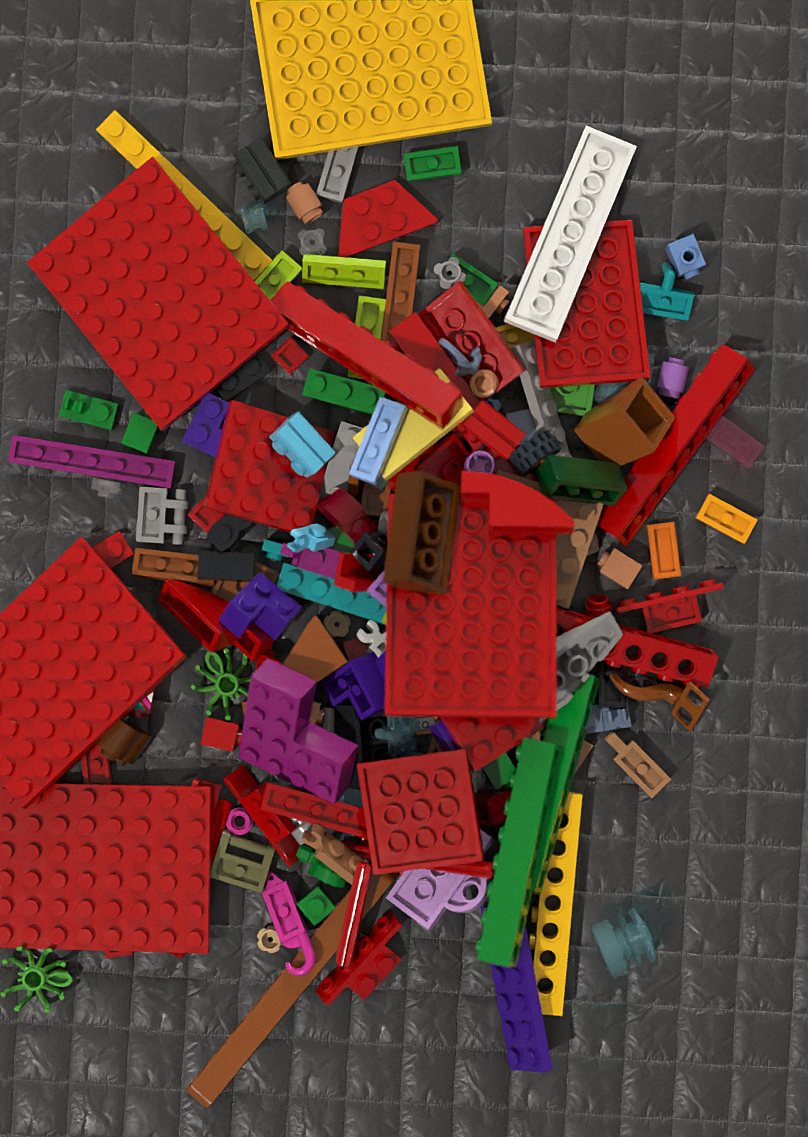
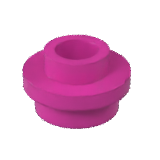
(231, 825)

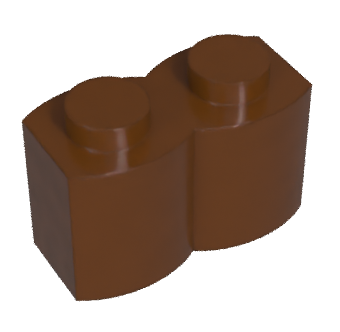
(124, 742)

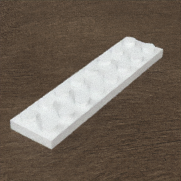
(570, 234)

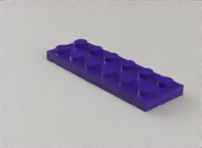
(521, 1012)

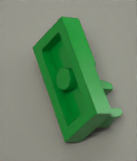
(89, 410)

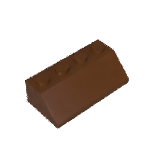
(421, 533)

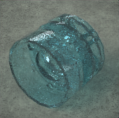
(624, 943)

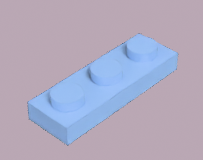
(378, 441)

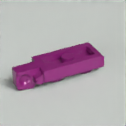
(320, 562)

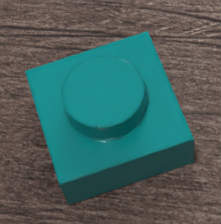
(273, 550)

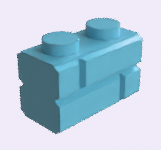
(301, 445)

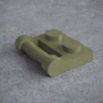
(241, 870)

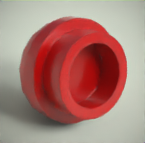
(598, 605)

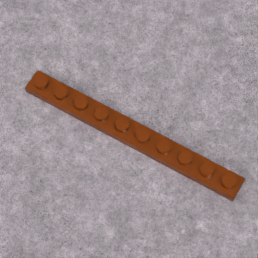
(397, 308)

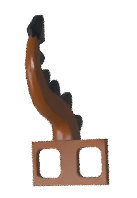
(672, 693)

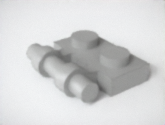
(152, 515)

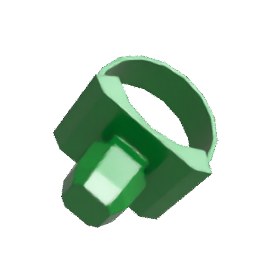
(318, 868)

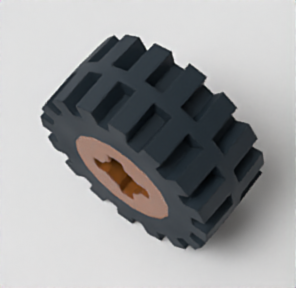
(533, 452)

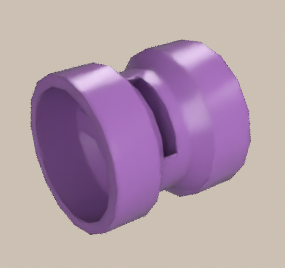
(482, 462)

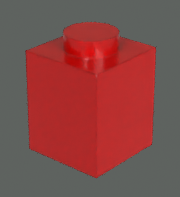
(221, 734)

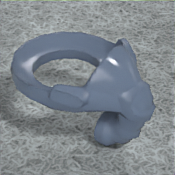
(464, 367)

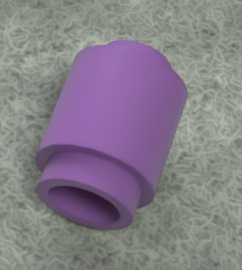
(672, 378)

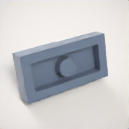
(608, 719)

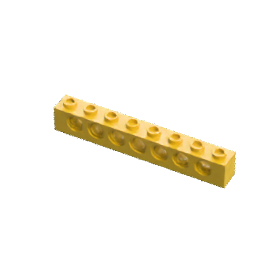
(553, 999)

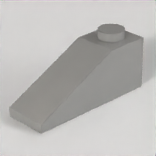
(339, 464)

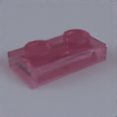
(735, 442)

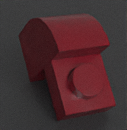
(345, 513)
(491, 807)

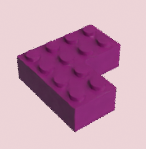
(284, 741)

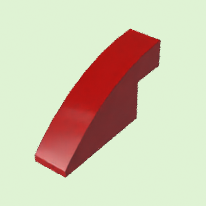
(514, 505)
(200, 614)

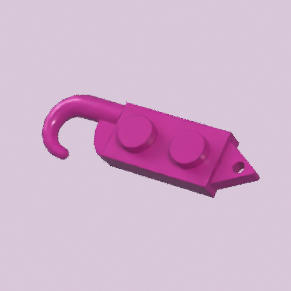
(288, 921)

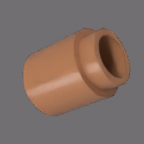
(304, 202)

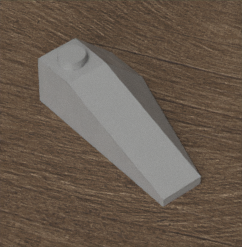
(579, 652)

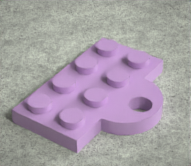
(429, 893)

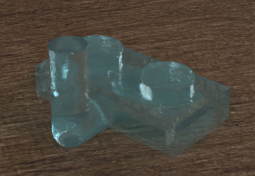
(400, 736)

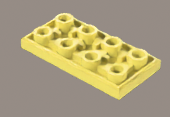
(415, 436)

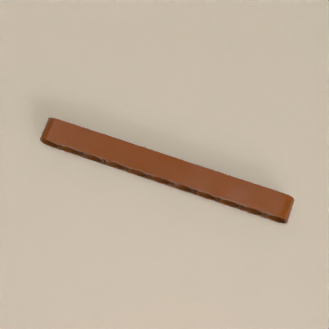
(278, 999)

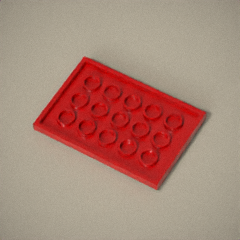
(605, 324)

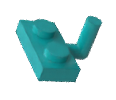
(665, 299)

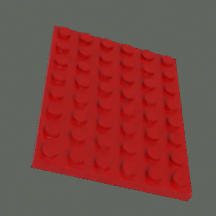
(158, 294)
(486, 641)
(72, 667)
(107, 868)

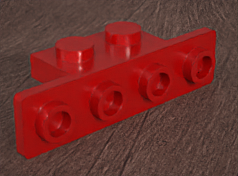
(671, 610)
(274, 826)
(370, 962)

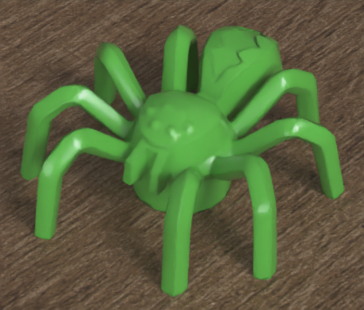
(226, 683)
(36, 978)

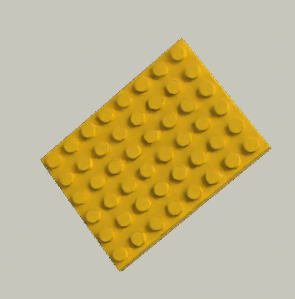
(368, 71)

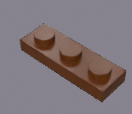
(167, 565)

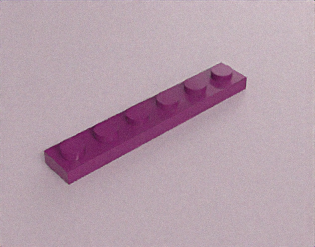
(91, 461)

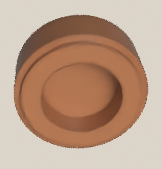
(484, 383)

